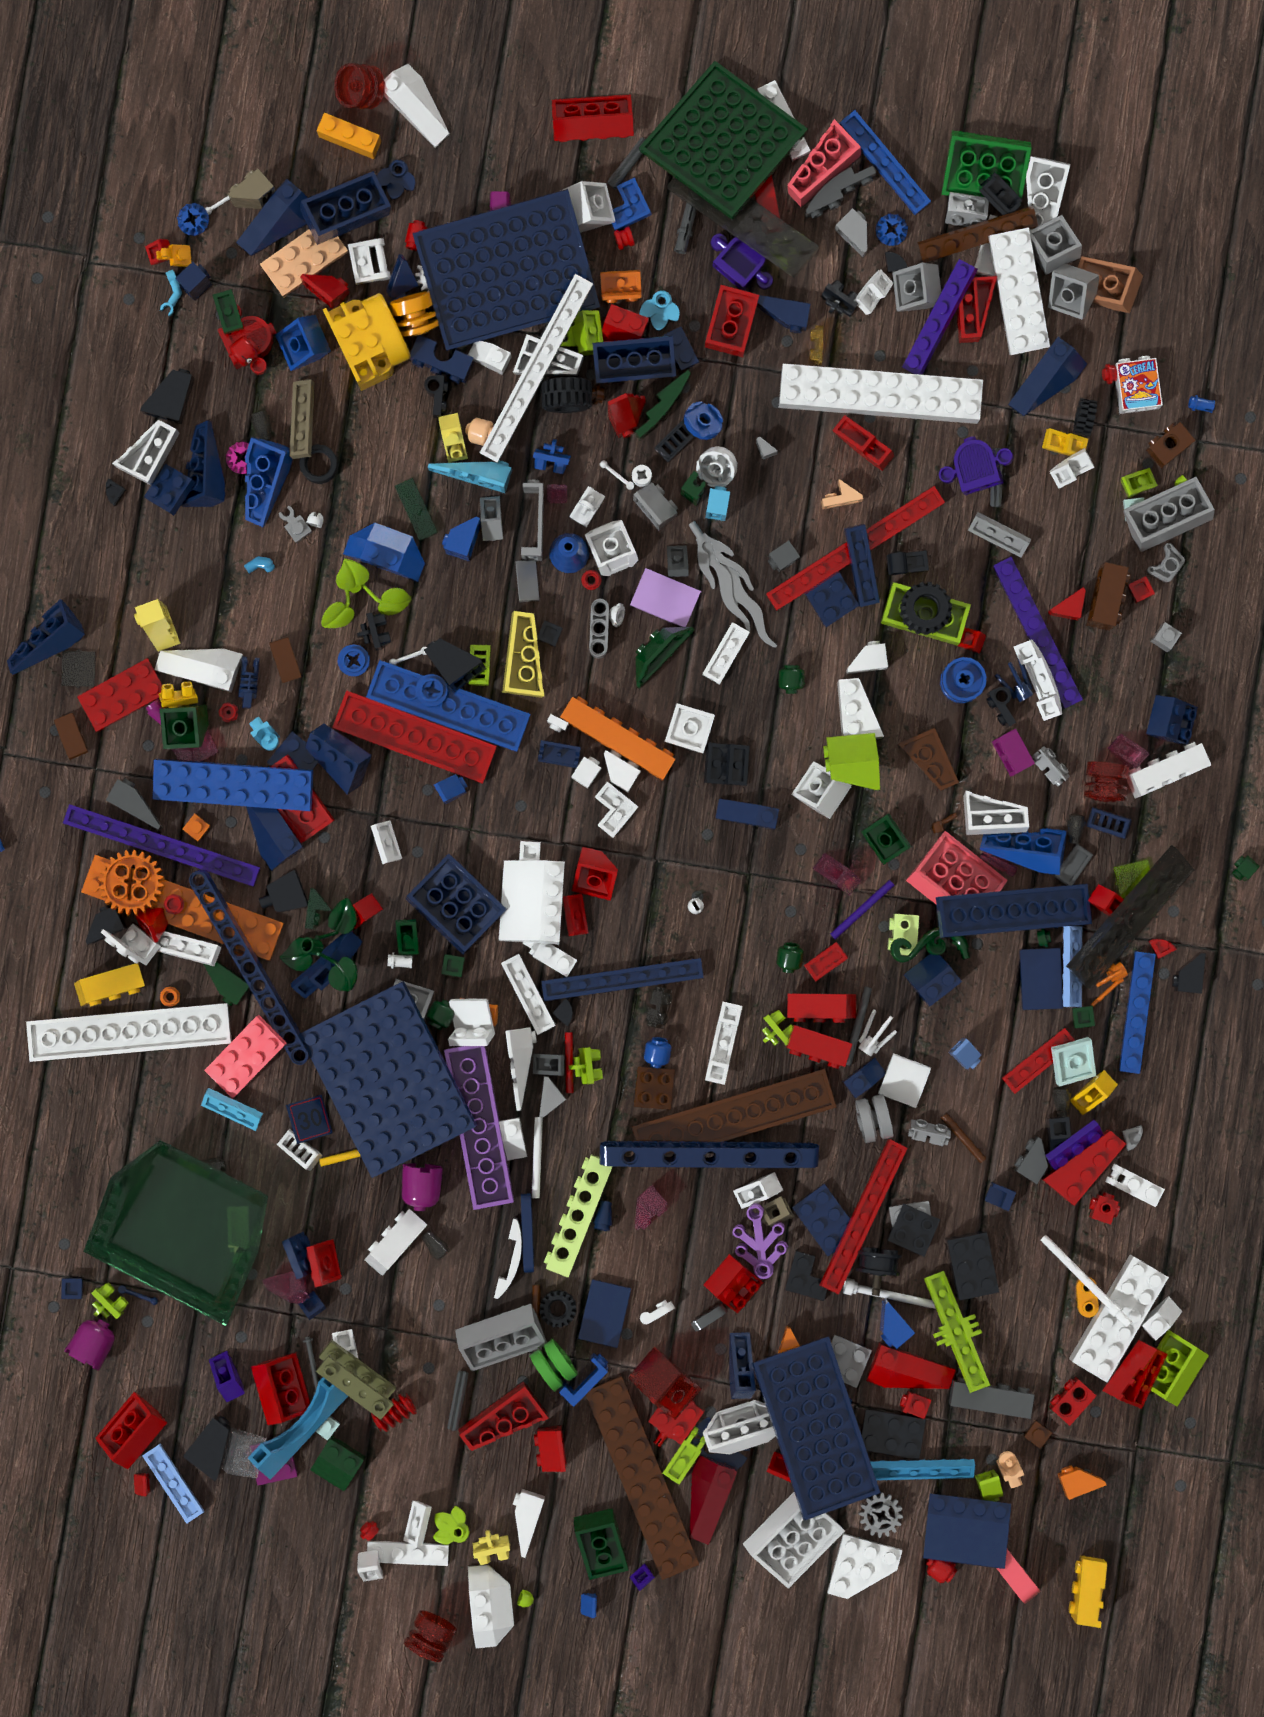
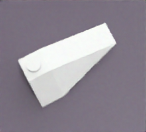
(204, 666)
(520, 1052)

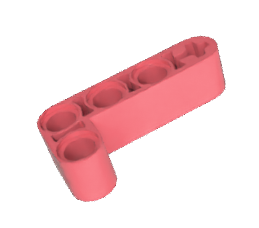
(1018, 1579)

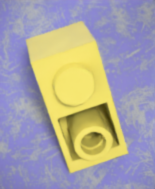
(452, 437)

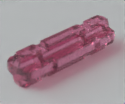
(999, 863)

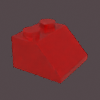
(623, 325)
(551, 1449)

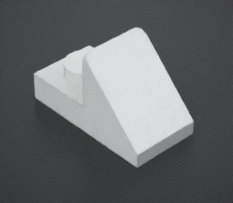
(369, 1566)

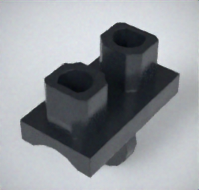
(839, 301)
(378, 639)

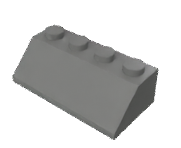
(1168, 514)
(500, 1337)

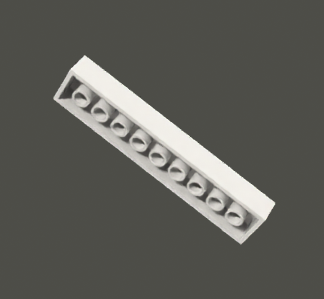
(880, 393)

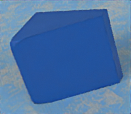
(588, 1604)

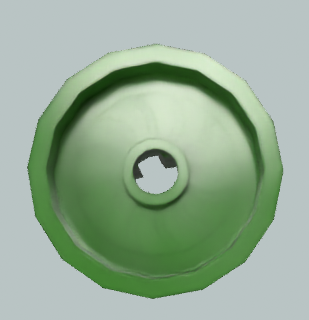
(555, 1363)

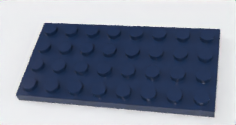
(816, 1428)

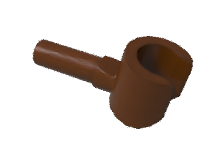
(938, 825)

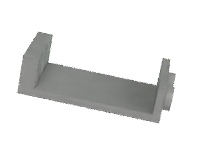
(535, 553)

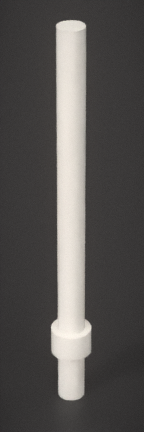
(1114, 1308)

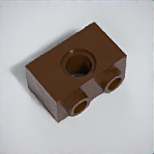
(1161, 453)

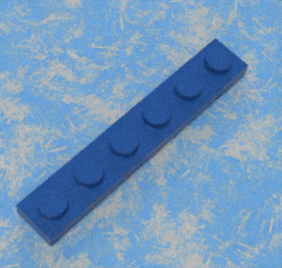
(885, 163)
(1137, 1012)

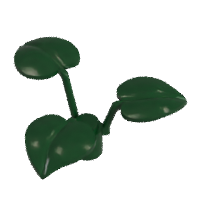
(300, 952)

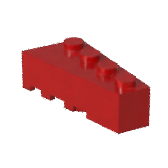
(507, 1415)

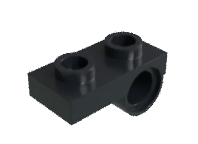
(439, 405)
(907, 563)
(1004, 717)

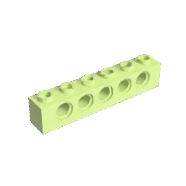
(564, 1265)

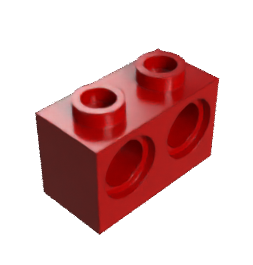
(1077, 1405)

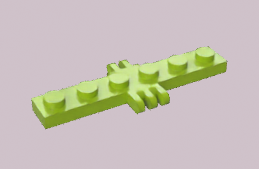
(957, 1331)

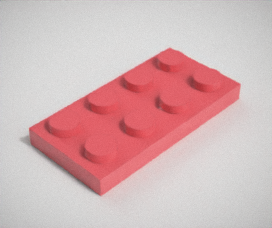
(245, 1056)

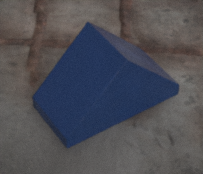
(401, 278)

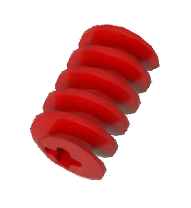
(396, 1412)

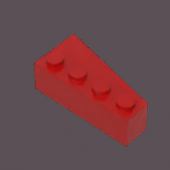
(1083, 1169)

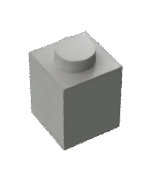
(1166, 637)

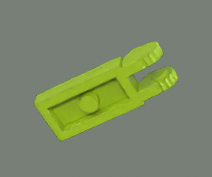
(684, 1458)

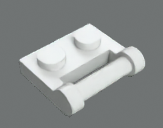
(362, 261)

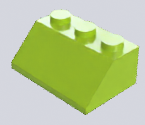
(1178, 1368)

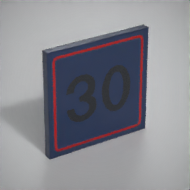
(309, 1119)

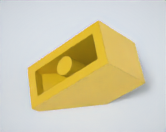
(1094, 1092)

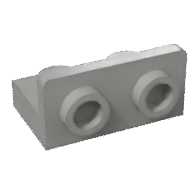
(966, 209)

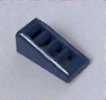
(1114, 832)

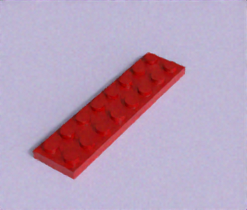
(414, 737)

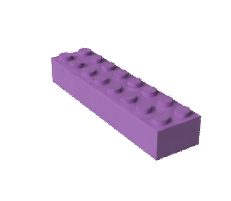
(482, 1145)

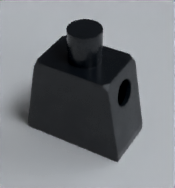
(285, 894)

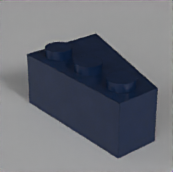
(339, 757)

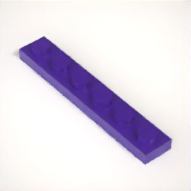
(940, 317)

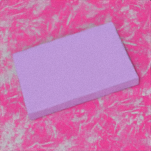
(665, 598)

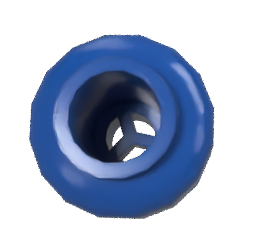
(657, 1052)

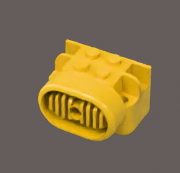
(368, 339)

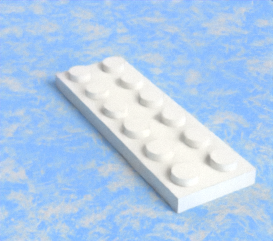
(1019, 291)

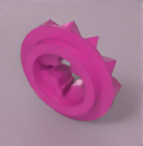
(231, 457)

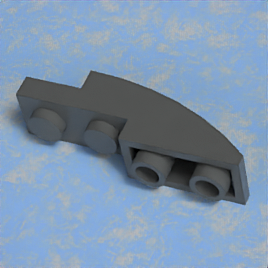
(831, 193)

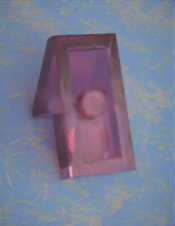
(1128, 751)

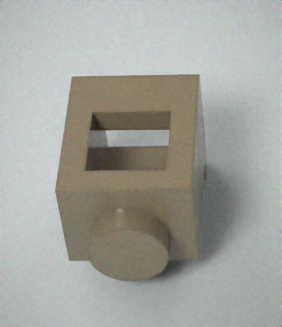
(779, 1204)

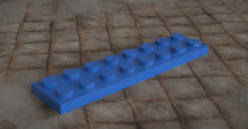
(459, 711)
(232, 784)

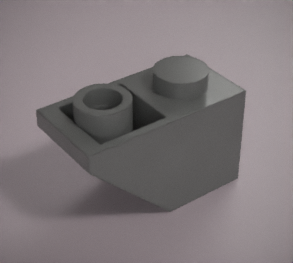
(1033, 1162)

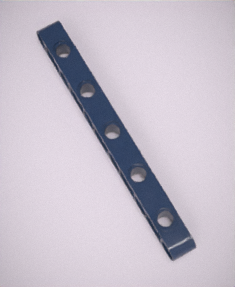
(693, 1154)

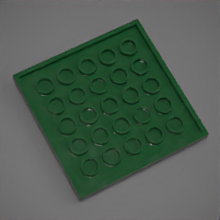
(723, 140)

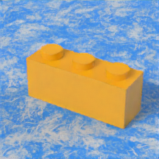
(349, 135)

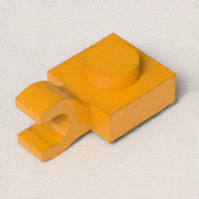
(177, 254)

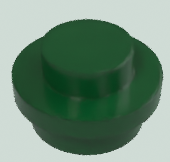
(1044, 937)

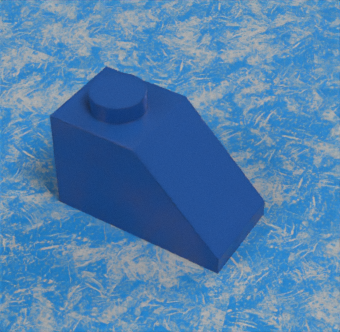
(451, 788)

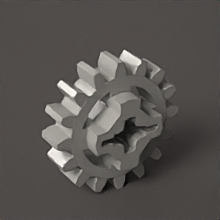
(876, 1523)

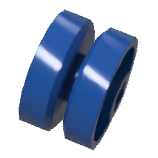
(973, 674)

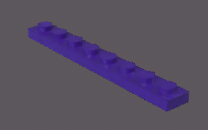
(1037, 630)

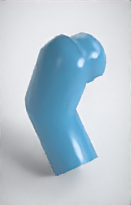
(260, 562)

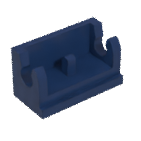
(559, 754)

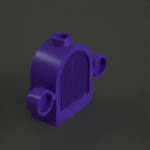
(740, 263)
(976, 466)

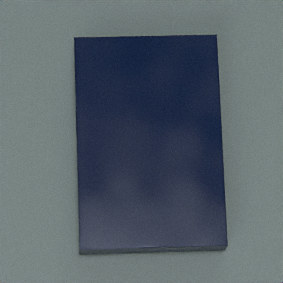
(1041, 979)
(604, 1313)

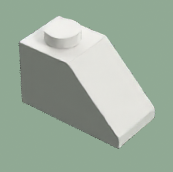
(490, 356)
(870, 659)
(513, 1138)
(758, 1190)
(1161, 1318)

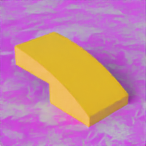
(1063, 443)

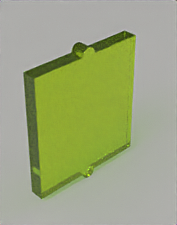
(1129, 876)

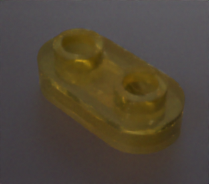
(816, 353)

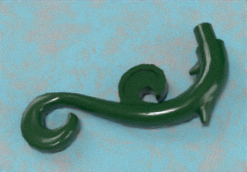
(928, 940)

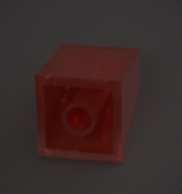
(664, 1383)

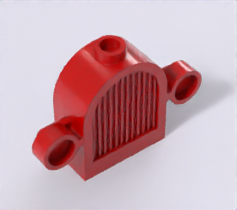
(259, 332)

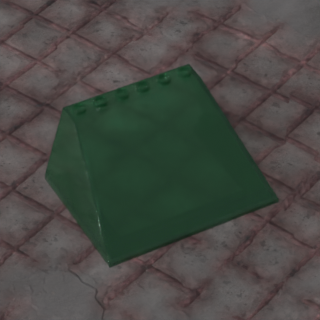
(180, 1229)

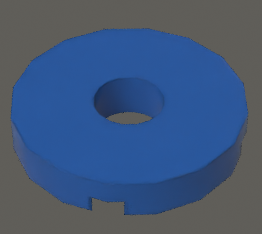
(697, 427)

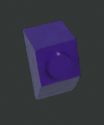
(226, 1376)

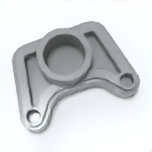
(1169, 566)

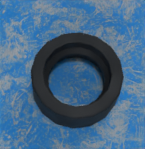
(323, 478)

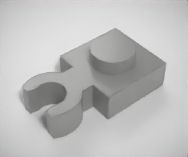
(296, 526)

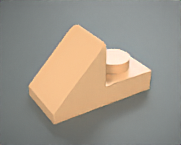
(847, 496)

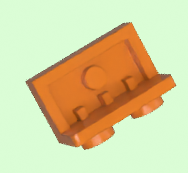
(621, 285)

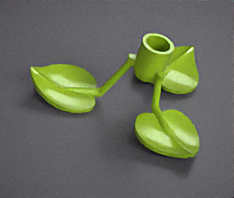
(351, 579)

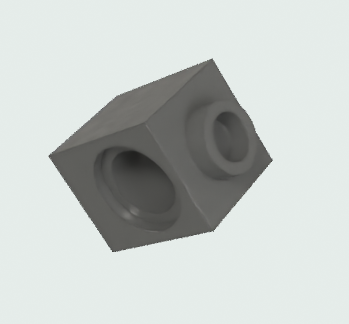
(783, 557)

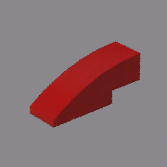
(863, 442)

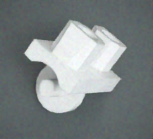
(587, 506)

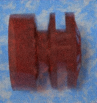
(1106, 781)
(428, 1641)

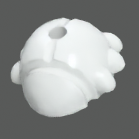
(617, 614)

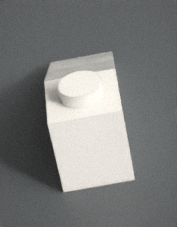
(527, 1513)

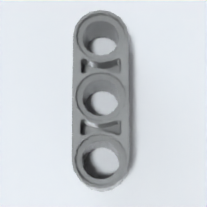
(599, 619)

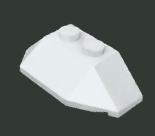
(739, 1428)
(489, 1605)

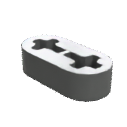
(709, 1317)

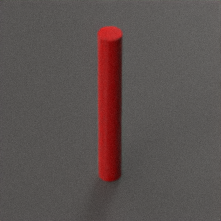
(569, 1061)

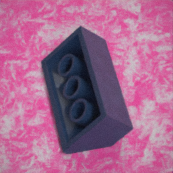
(634, 359)

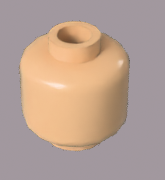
(478, 430)

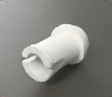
(399, 961)

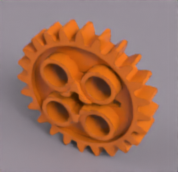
(113, 882)

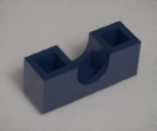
(456, 368)

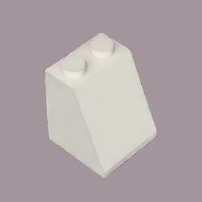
(591, 205)

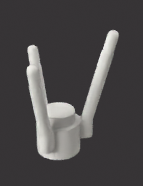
(869, 1044)

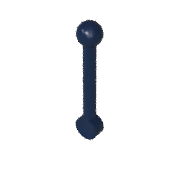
(122, 1289)

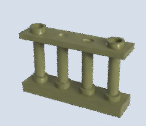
(356, 1379)

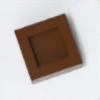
(1037, 1434)

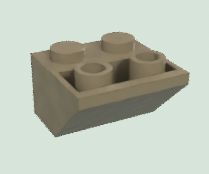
(251, 192)

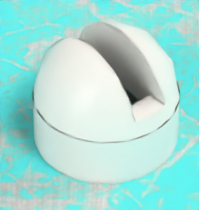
(315, 521)
(691, 908)

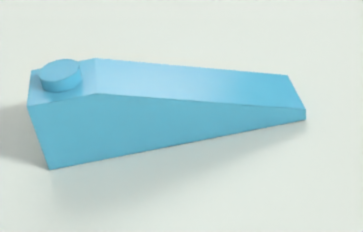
(485, 474)

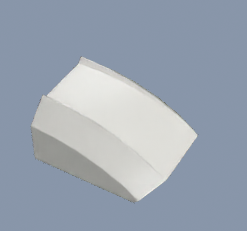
(611, 548)

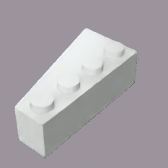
(1168, 770)

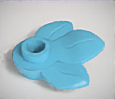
(660, 312)

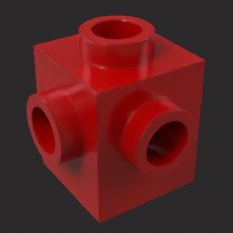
(1096, 1206)

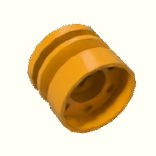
(414, 314)

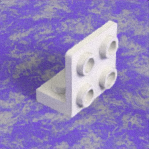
(134, 944)
(471, 1022)

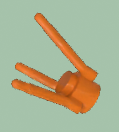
(1115, 973)

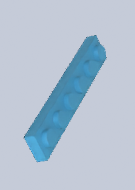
(923, 1469)

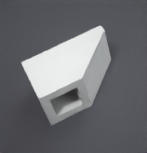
(620, 772)

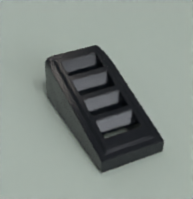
(686, 440)

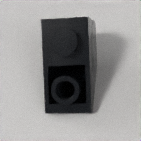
(1057, 1131)

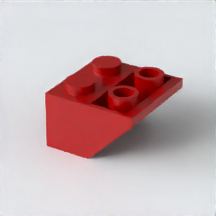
(733, 1283)

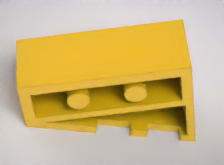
(109, 985)
(1088, 1591)

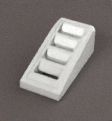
(309, 1165)

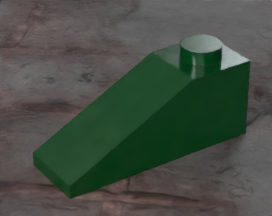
(228, 984)

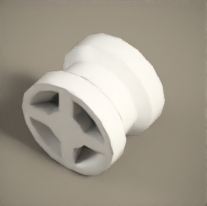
(639, 478)

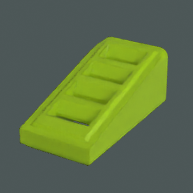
(482, 681)

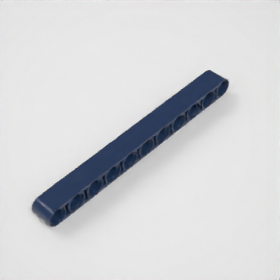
(249, 956)

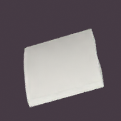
(904, 1080)

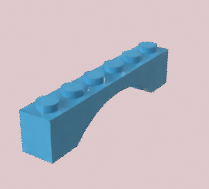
(275, 1453)

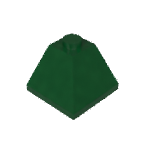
(184, 726)

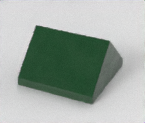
(886, 839)

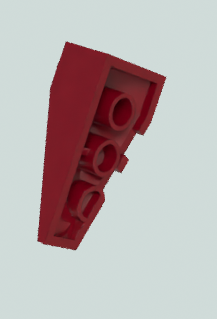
(709, 1493)

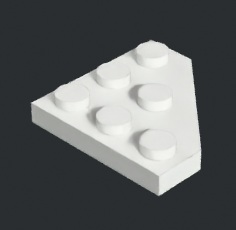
(861, 1565)

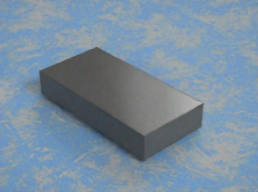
(1074, 865)

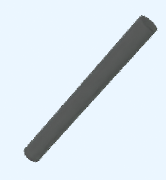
(858, 1022)

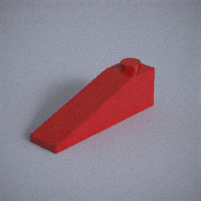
(626, 413)
(905, 1370)

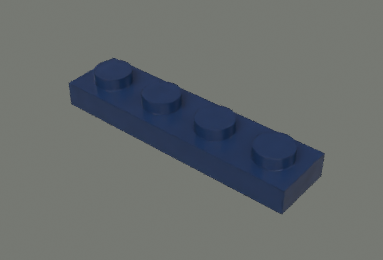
(862, 565)

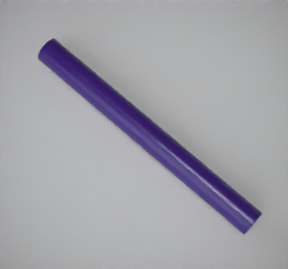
(862, 909)

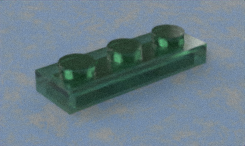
(416, 509)

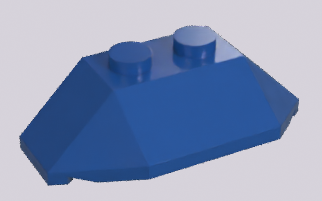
(386, 550)

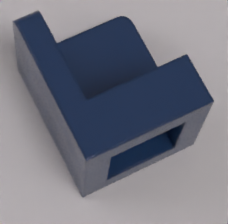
(1000, 1196)

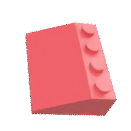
(953, 870)

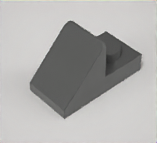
(677, 561)

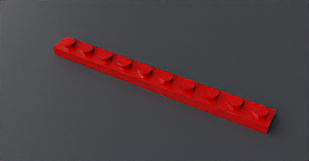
(839, 558)

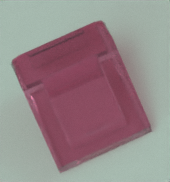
(557, 493)

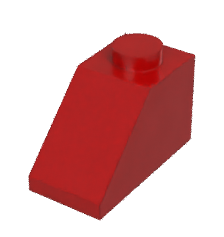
(1105, 899)

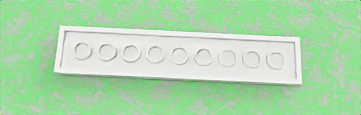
(128, 1032)

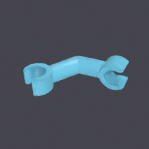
(176, 292)

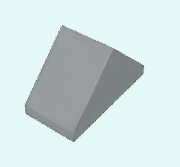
(550, 1097)

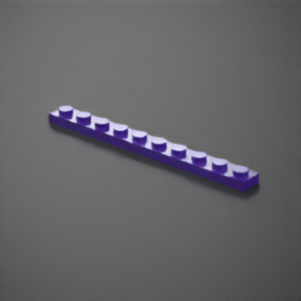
(162, 845)

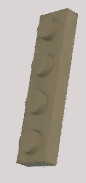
(302, 419)

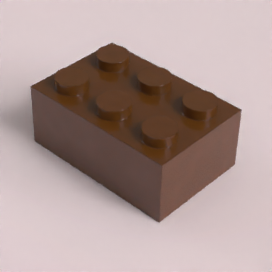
(1108, 596)

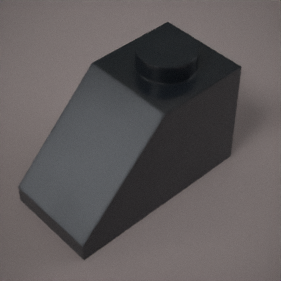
(108, 920)
(1190, 976)

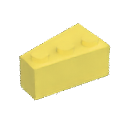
(157, 624)

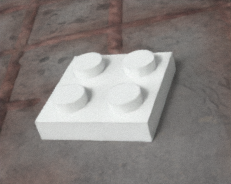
(689, 728)

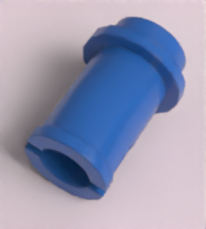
(1201, 404)

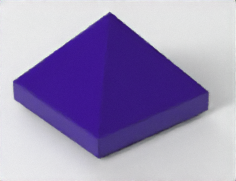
(642, 1577)

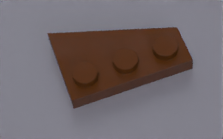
(931, 757)

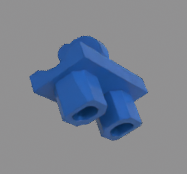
(542, 456)

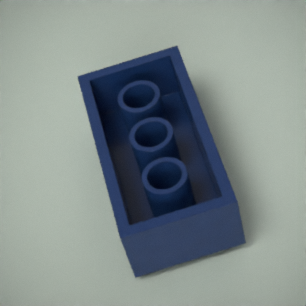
(345, 207)

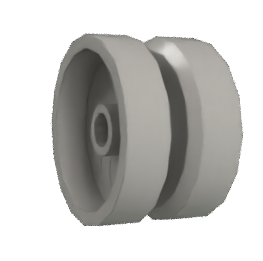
(876, 1118)

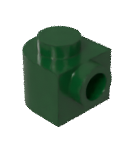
(1244, 868)

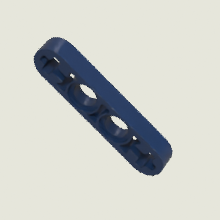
(527, 1233)

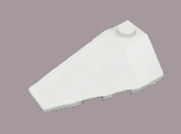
(412, 99)
(1046, 187)

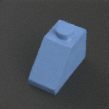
(965, 1054)

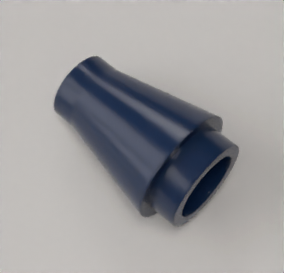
(603, 1217)

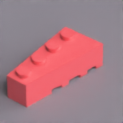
(828, 159)

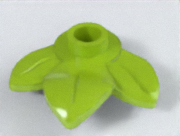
(448, 1525)

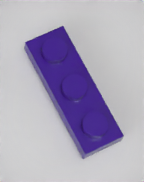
(1074, 1145)

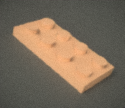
(300, 258)

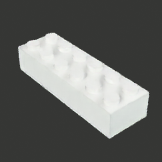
(1106, 1335)

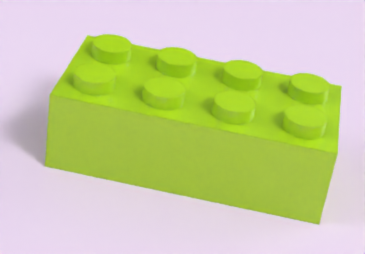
(926, 609)

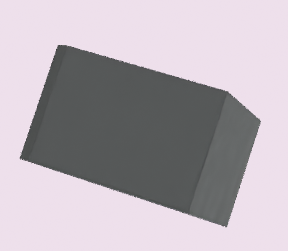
(548, 1064)

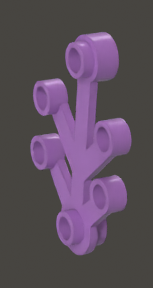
(760, 1244)

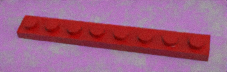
(863, 1216)

